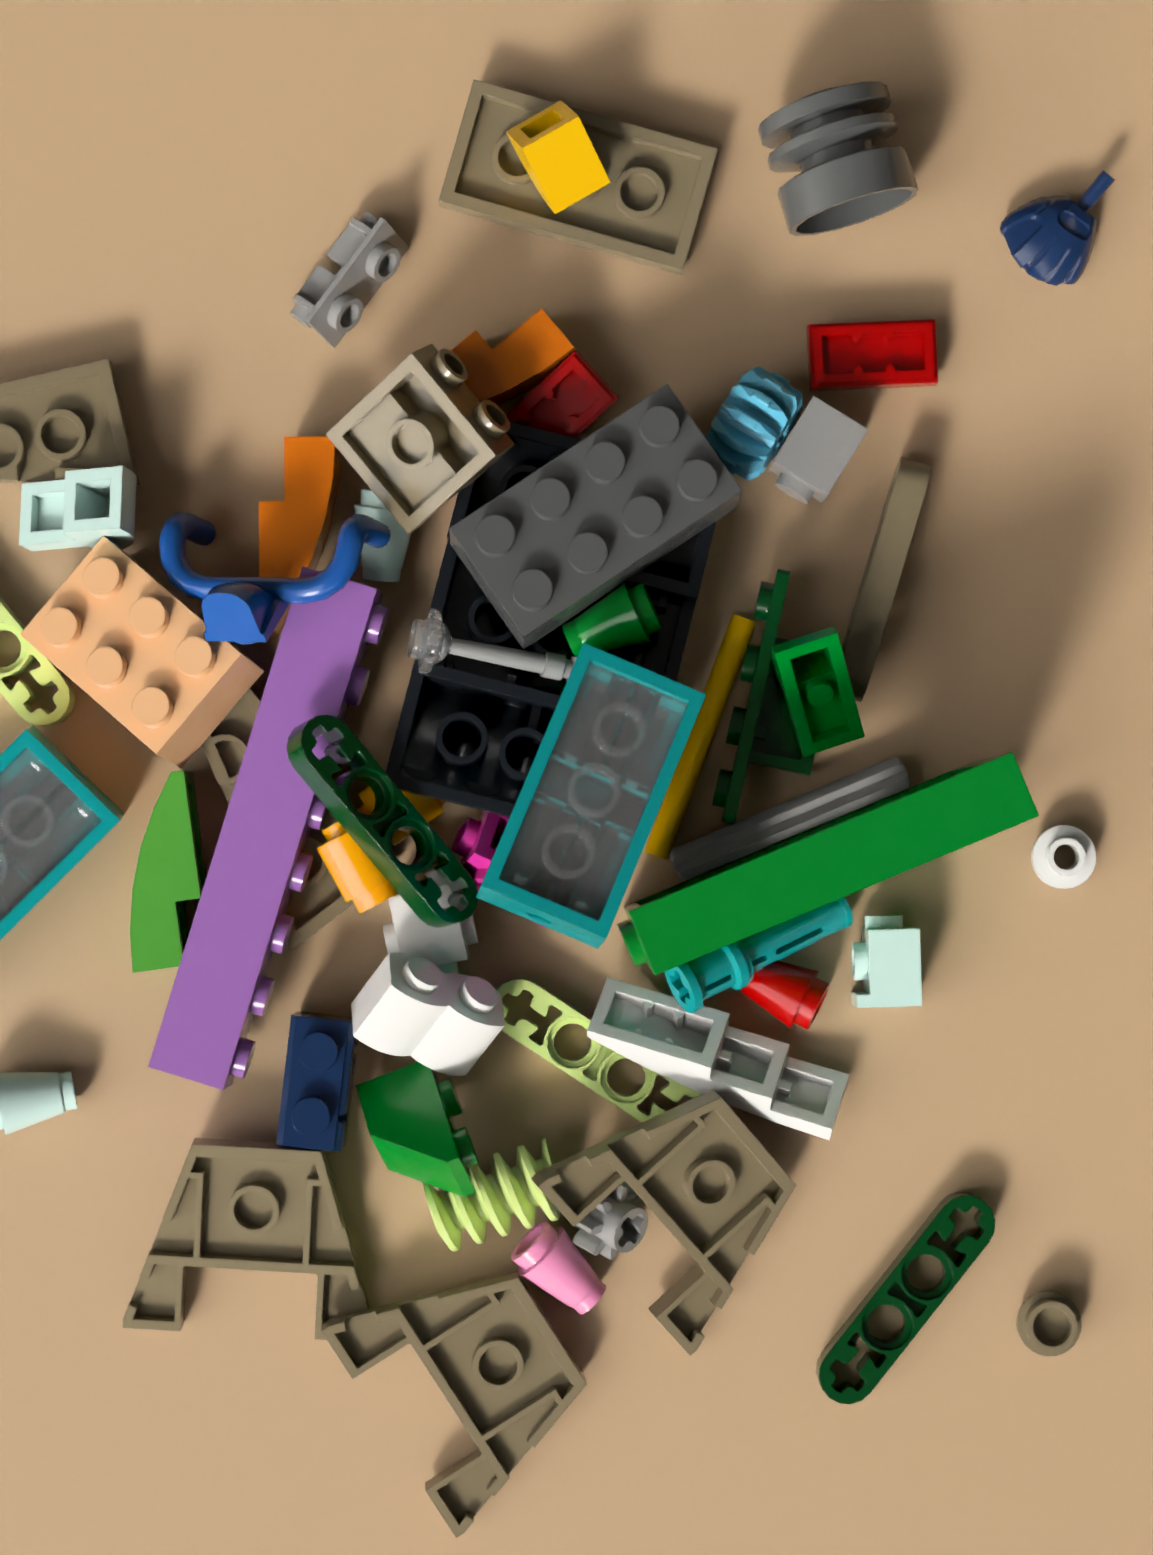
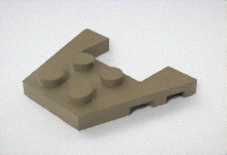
(701, 1181)
(249, 1211)
(492, 1363)

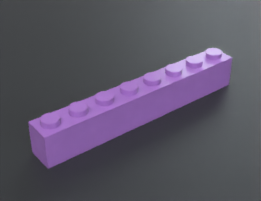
(264, 842)

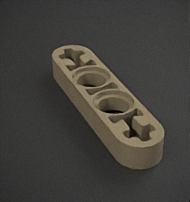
(884, 571)

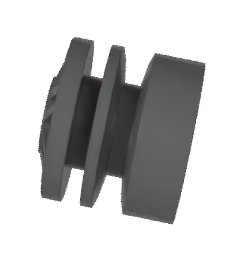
(833, 146)

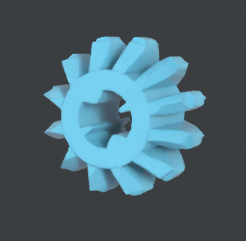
(754, 422)

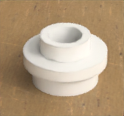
(1043, 856)

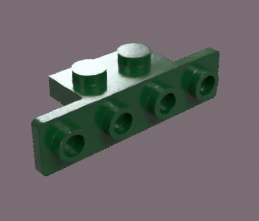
(764, 727)

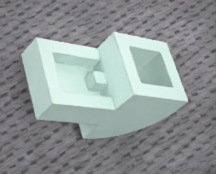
(79, 509)

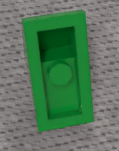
(817, 691)

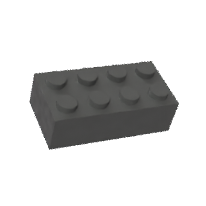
(595, 516)

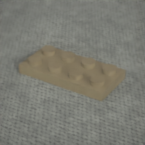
(639, 216)

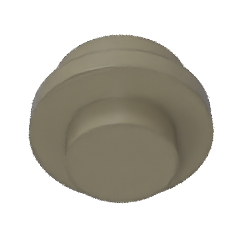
(1048, 1323)

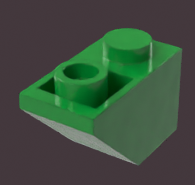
(415, 1129)

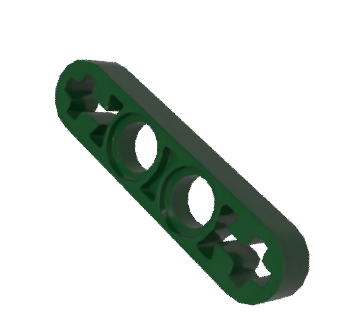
(390, 813)
(914, 1303)

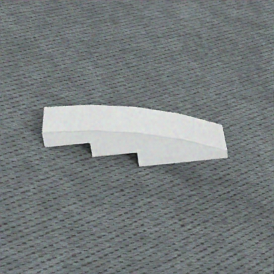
(710, 1055)

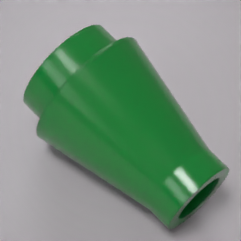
(615, 621)

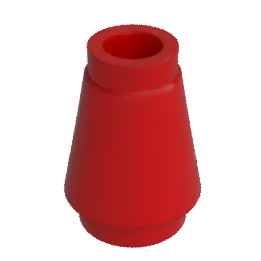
(788, 992)

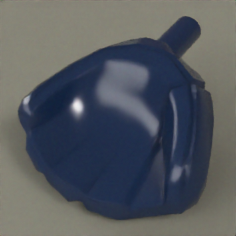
(1055, 234)

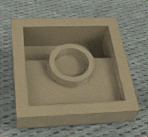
(422, 435)

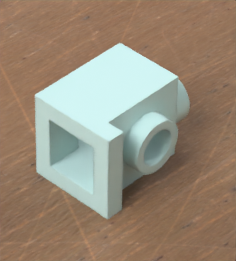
(887, 964)

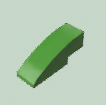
(167, 875)

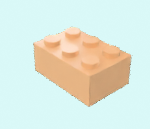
(141, 653)

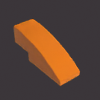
(516, 362)
(297, 528)

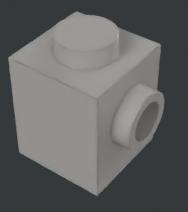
(816, 452)

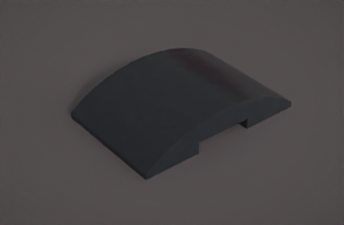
(479, 724)

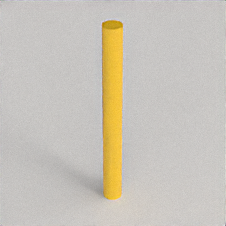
(696, 749)

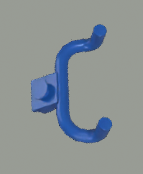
(250, 607)

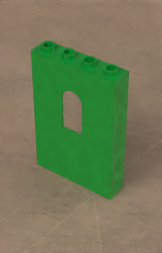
(827, 863)

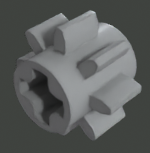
(613, 1224)

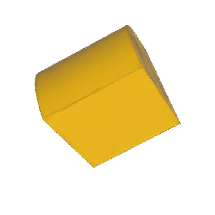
(558, 156)

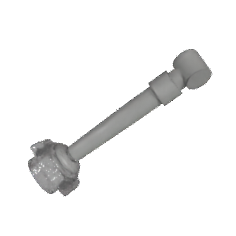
(432, 642)

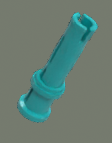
(737, 962)

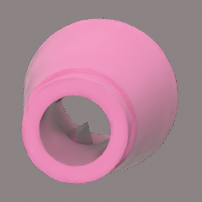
(556, 1266)

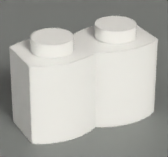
(427, 1014)

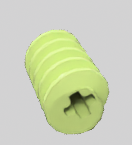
(496, 1199)

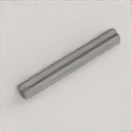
(789, 818)

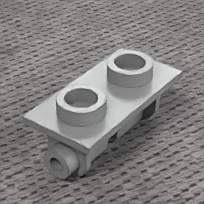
(368, 257)

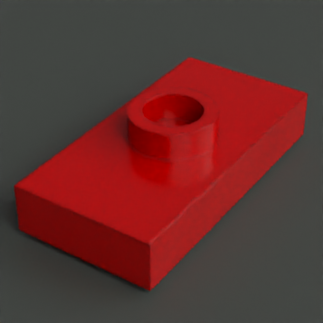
(872, 355)
(566, 399)

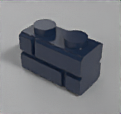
(317, 1082)

